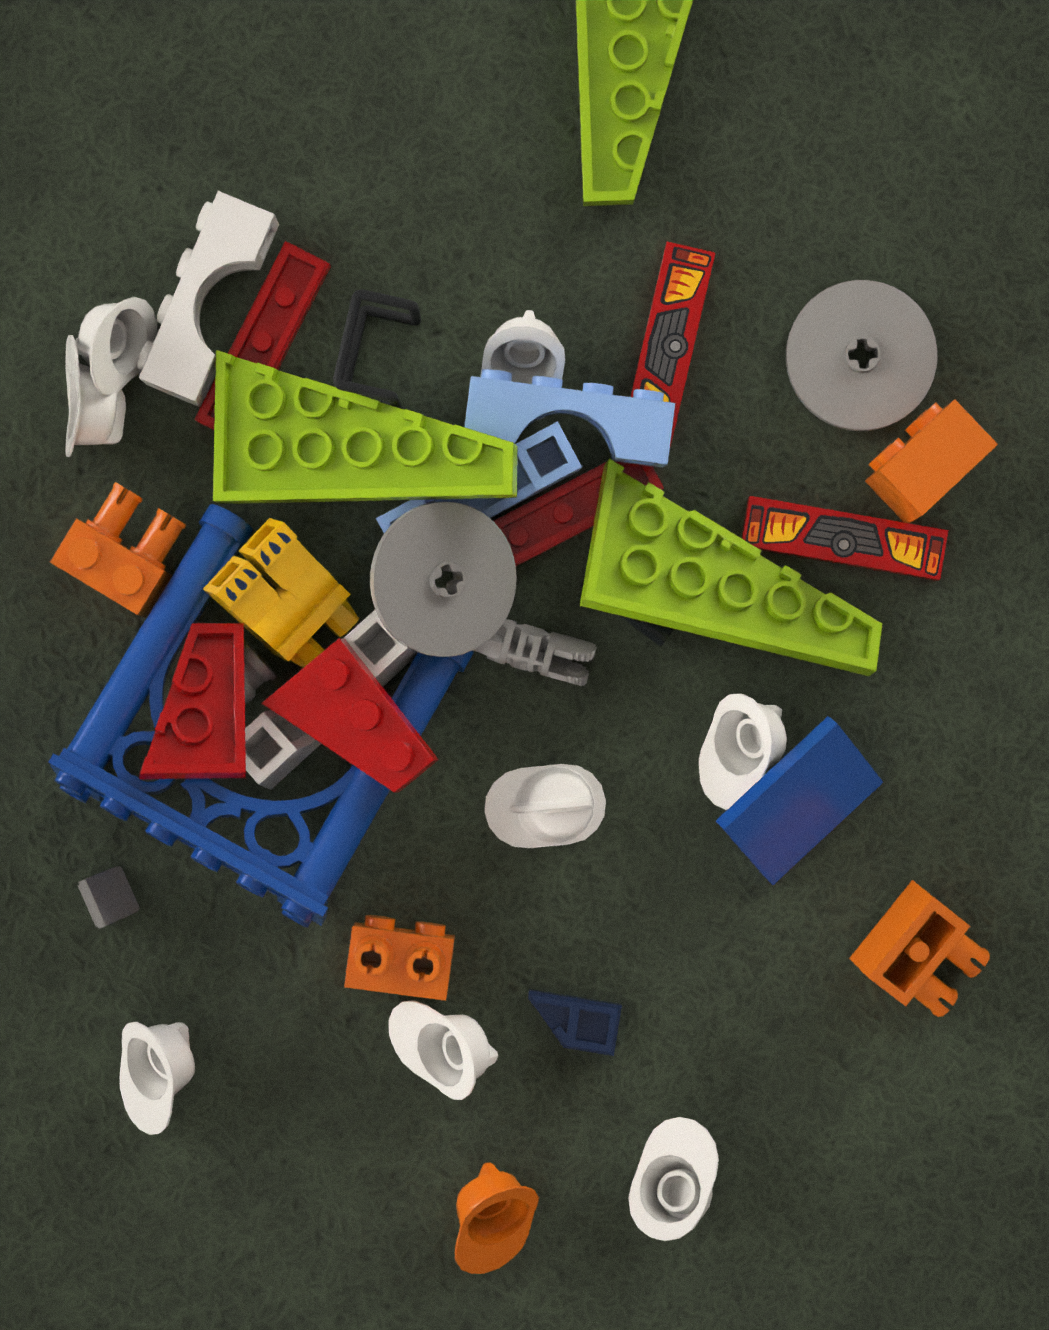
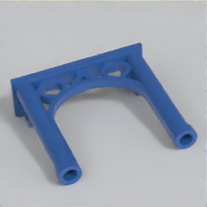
(144, 673)

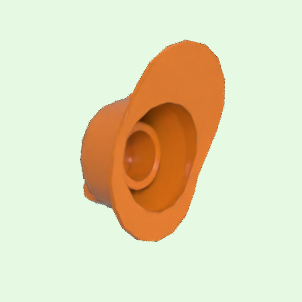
(493, 1220)

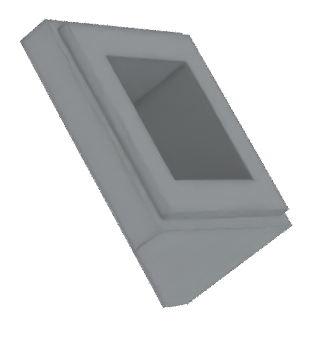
(108, 896)

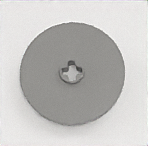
(835, 385)
(411, 559)

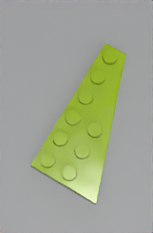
(623, 78)
(315, 443)
(699, 578)

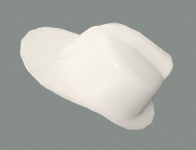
(113, 340)
(525, 349)
(92, 415)
(740, 748)
(545, 806)
(441, 1048)
(153, 1070)
(674, 1179)

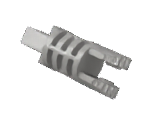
(534, 648)

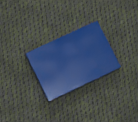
(800, 800)

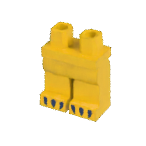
(299, 605)

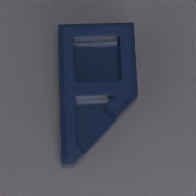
(579, 1021)

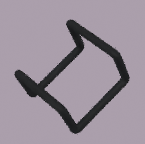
(353, 334)

